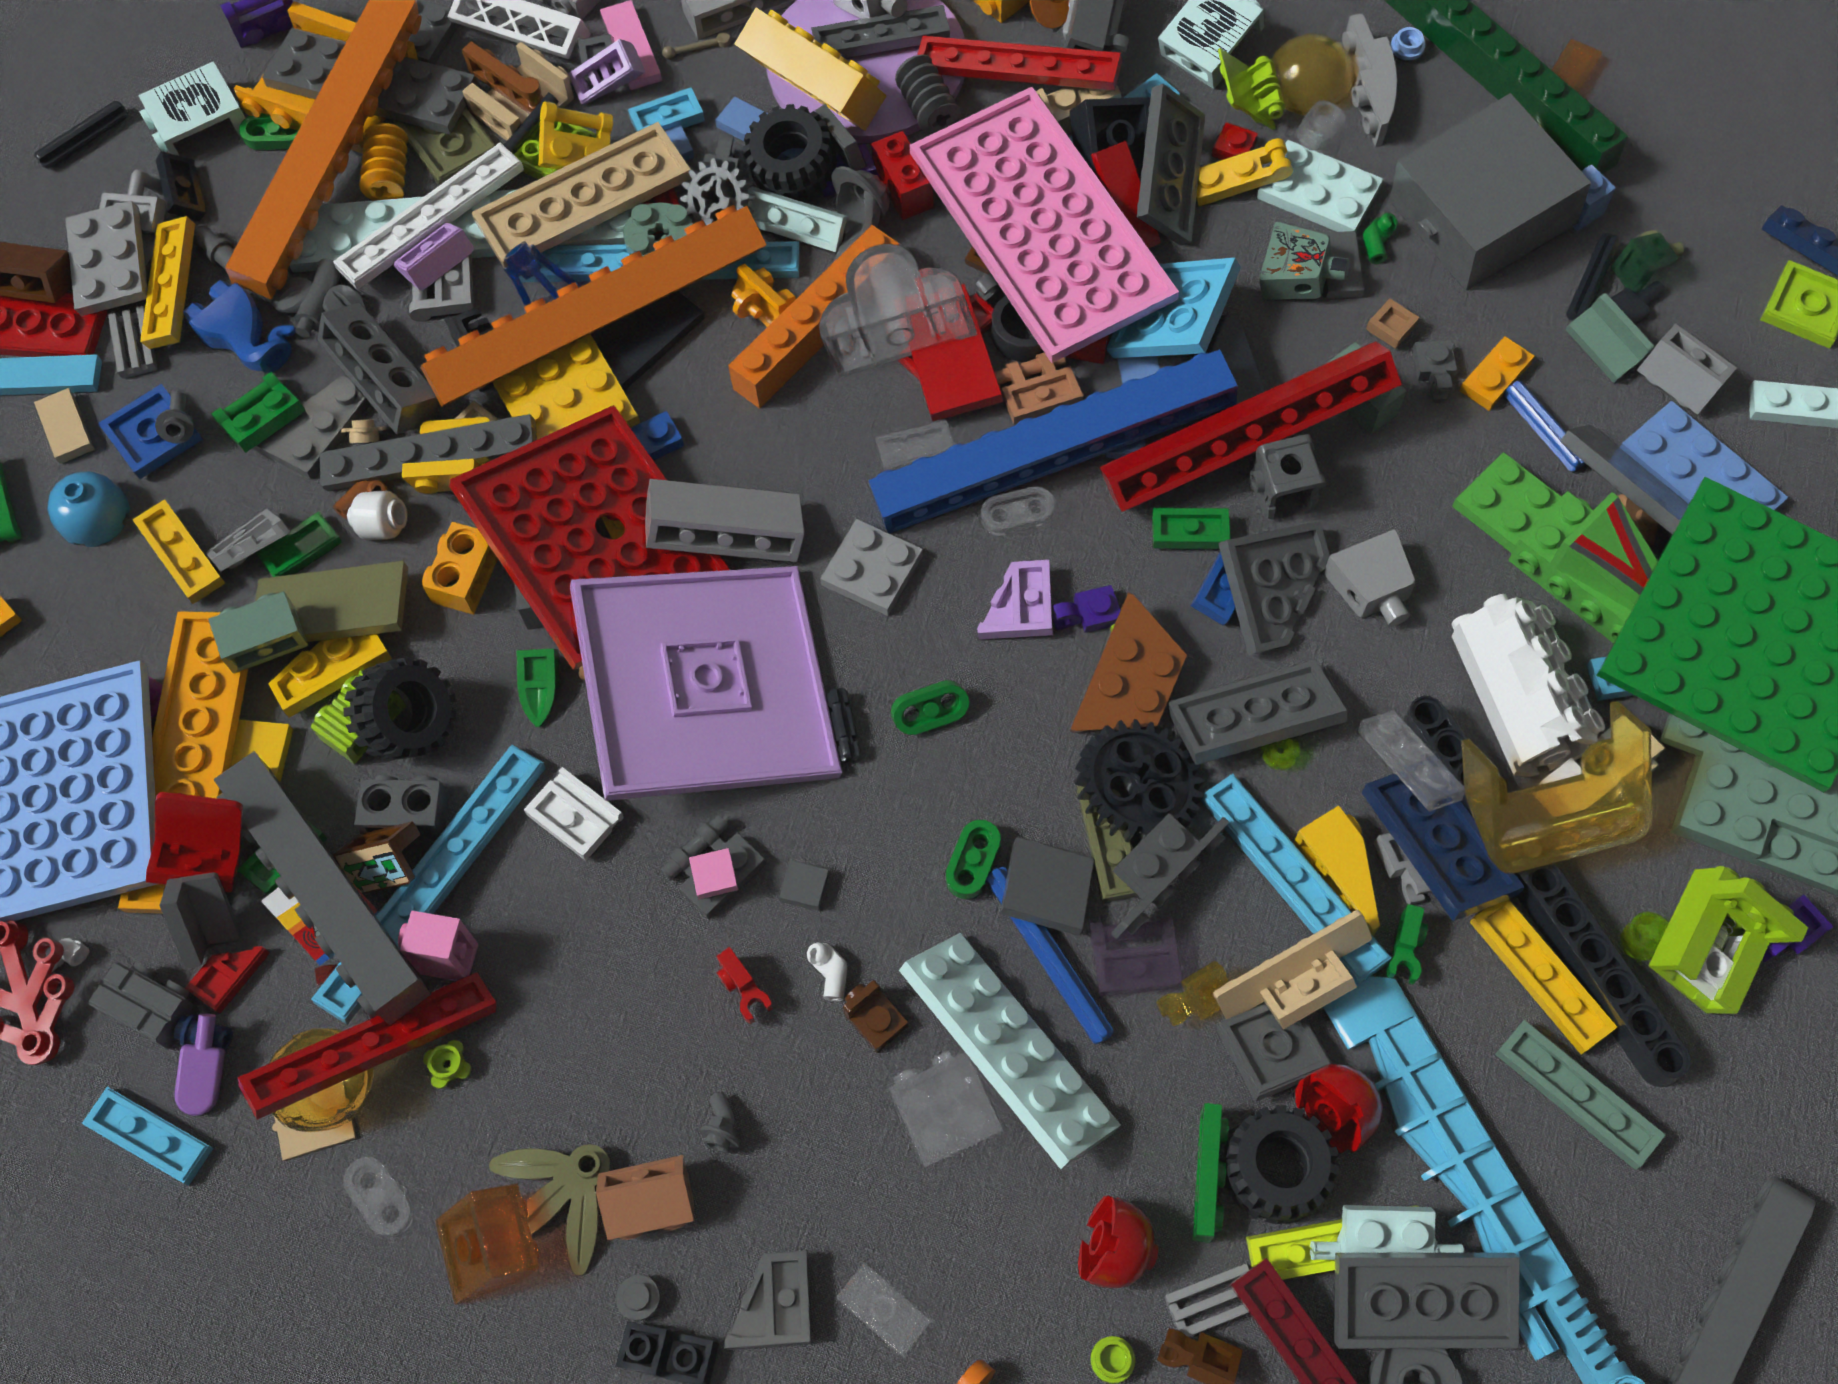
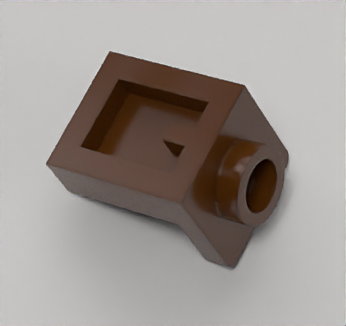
(873, 1015)

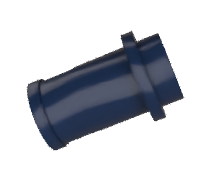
(187, 1027)

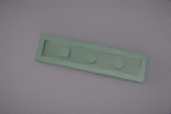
(1580, 1095)

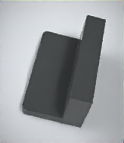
(198, 915)

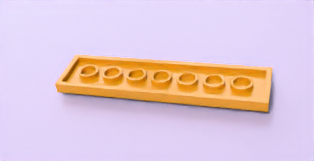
(192, 726)

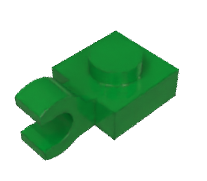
(1409, 935)

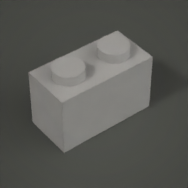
(1686, 369)

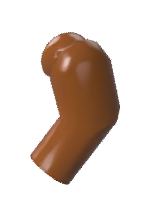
(345, 501)

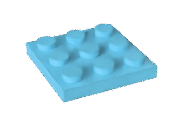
(1186, 323)

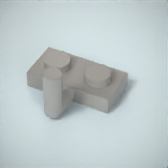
(150, 208)

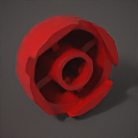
(1344, 1104)
(1118, 1246)

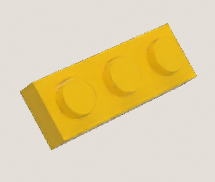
(178, 551)

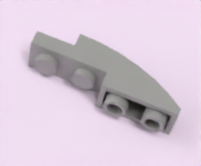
(1375, 77)

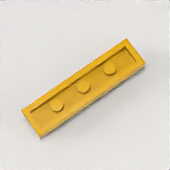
(168, 283)
(1543, 975)

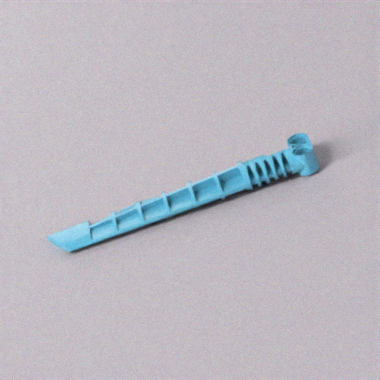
(1457, 1148)

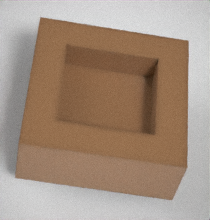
(1392, 323)

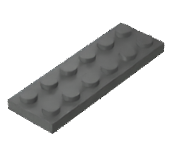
(417, 94)

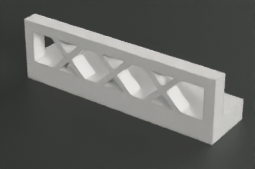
(526, 14)

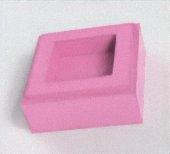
(713, 873)

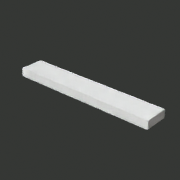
(426, 215)

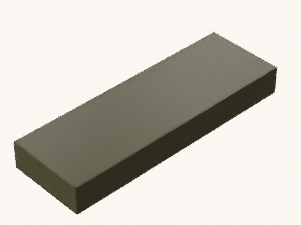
(1107, 854)

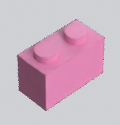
(438, 945)

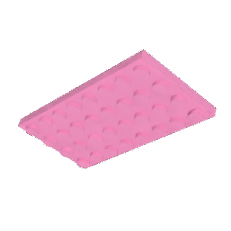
(1043, 224)

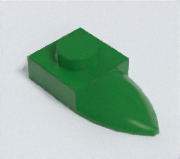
(537, 682)

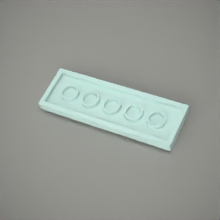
(1010, 1049)

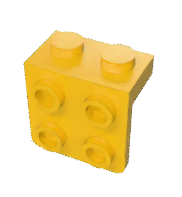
(436, 475)

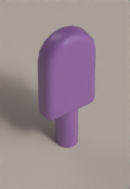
(199, 1070)

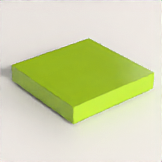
(1804, 304)

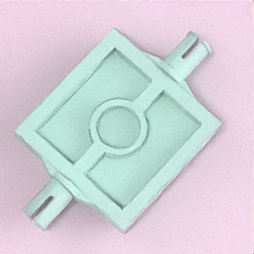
(1384, 1231)

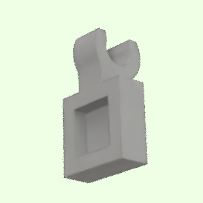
(1397, 865)

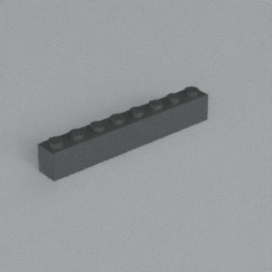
(323, 890)

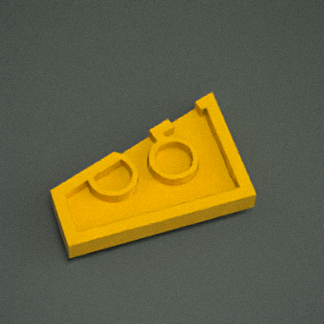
(325, 670)

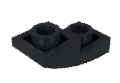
(667, 1354)

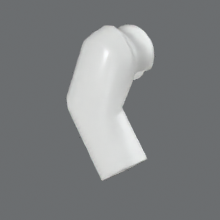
(832, 967)

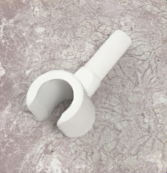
(73, 953)

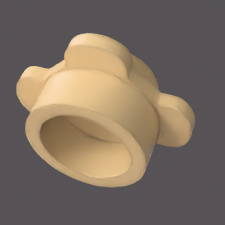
(363, 431)

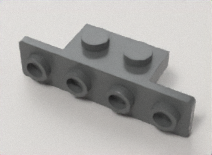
(1158, 861)

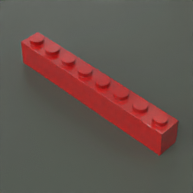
(1251, 424)

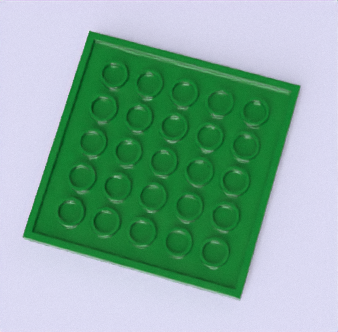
(1741, 633)

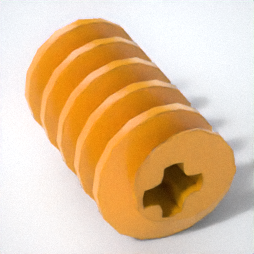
(383, 162)

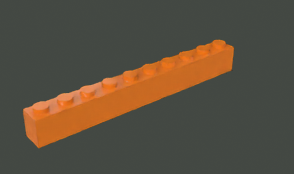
(322, 146)
(591, 306)

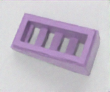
(625, 62)

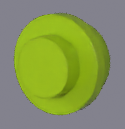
(1112, 1359)

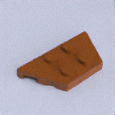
(1132, 674)

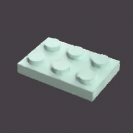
(1323, 190)

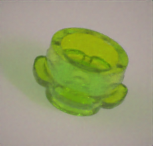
(1281, 761)

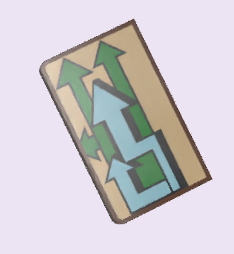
(375, 858)

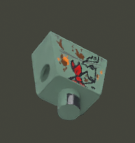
(1299, 264)

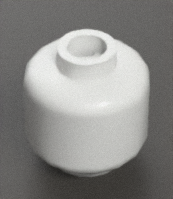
(377, 515)

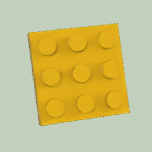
(564, 388)

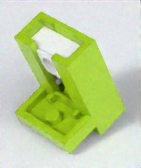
(1721, 938)

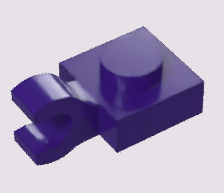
(1092, 608)
(1812, 918)

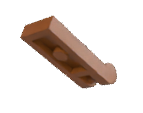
(502, 78)

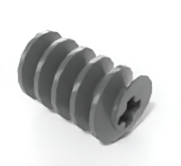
(926, 94)

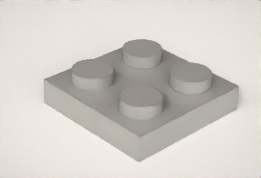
(871, 567)

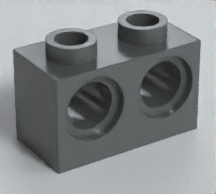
(404, 799)

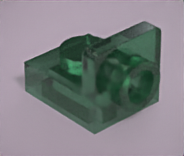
(1642, 259)

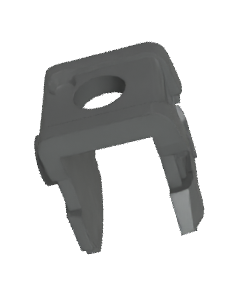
(1271, 481)

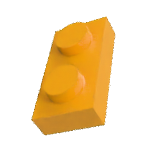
(1496, 373)

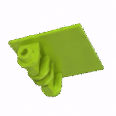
(1253, 88)

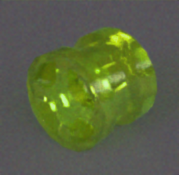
(1651, 928)

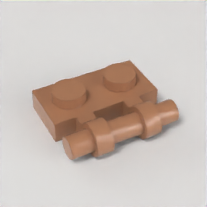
(1039, 394)

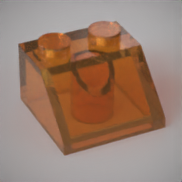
(487, 1242)

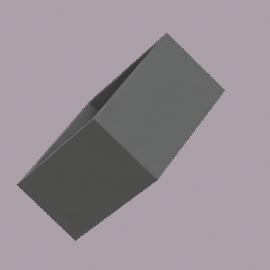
(1489, 191)

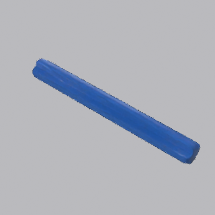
(1057, 968)

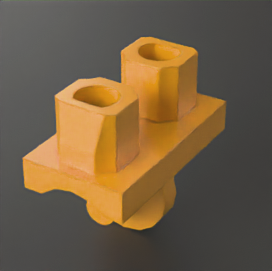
(756, 297)

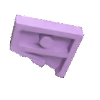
(1021, 604)

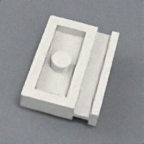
(573, 813)

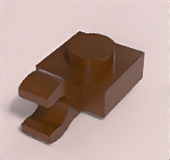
(1208, 1357)

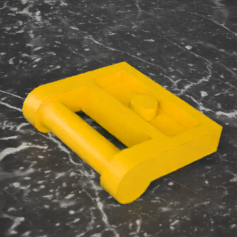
(563, 148)

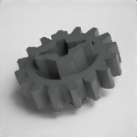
(727, 185)

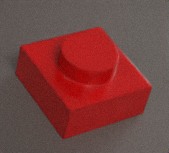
(1233, 141)

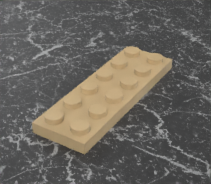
(584, 193)

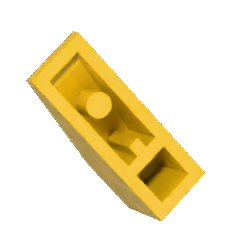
(1339, 855)

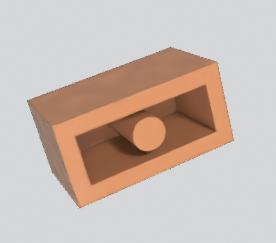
(645, 1198)

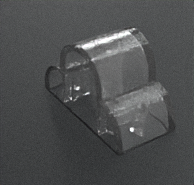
(892, 311)

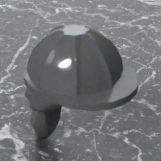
(861, 199)

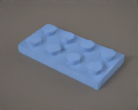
(1685, 452)

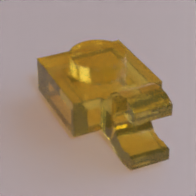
(1197, 995)

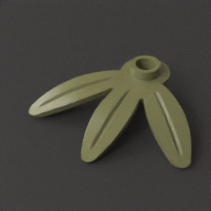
(567, 1184)

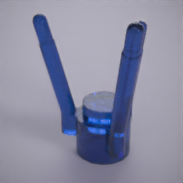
(524, 262)

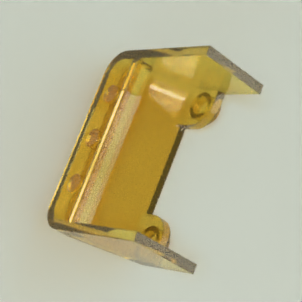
(1568, 816)

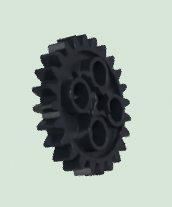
(1137, 779)

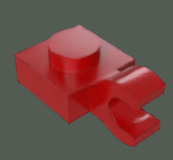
(735, 976)

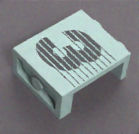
(1205, 27)
(189, 106)

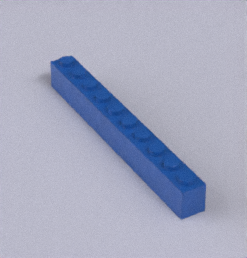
(1054, 441)

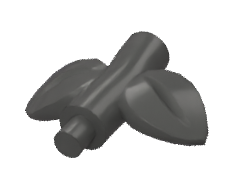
(313, 298)

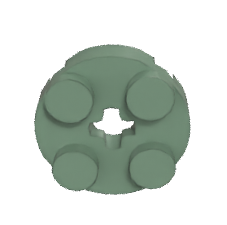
(653, 218)

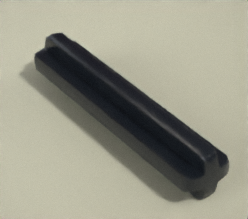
(81, 134)
(1593, 275)

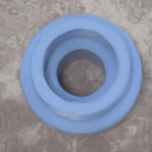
(1408, 44)

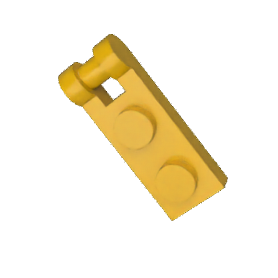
(1243, 172)

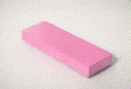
(624, 24)

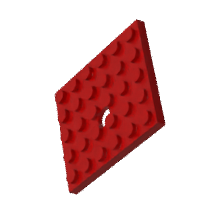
(542, 512)

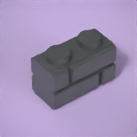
(141, 1003)

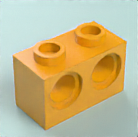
(470, 569)

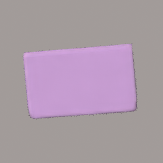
(434, 256)

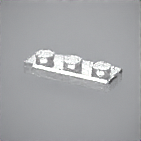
(1411, 760)

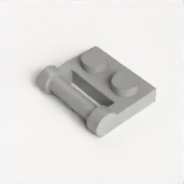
(452, 294)

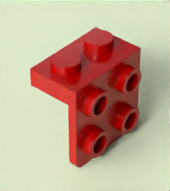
(195, 838)

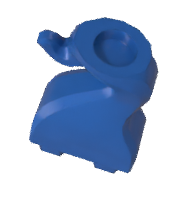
(236, 325)

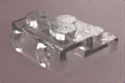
(944, 1107)

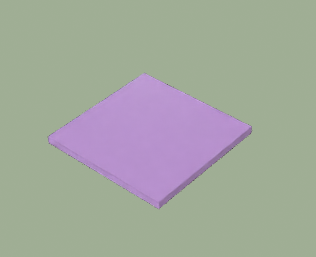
(703, 682)

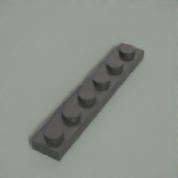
(384, 459)

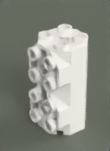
(1523, 685)

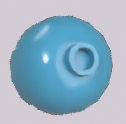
(87, 508)

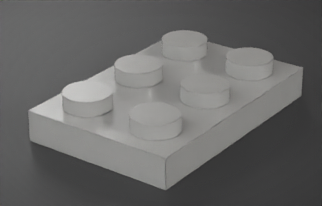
(106, 258)

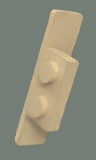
(1299, 977)

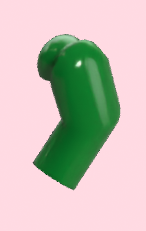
(1377, 234)

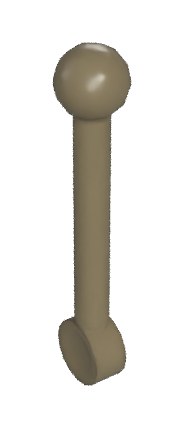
(722, 40)

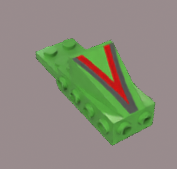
(1577, 554)

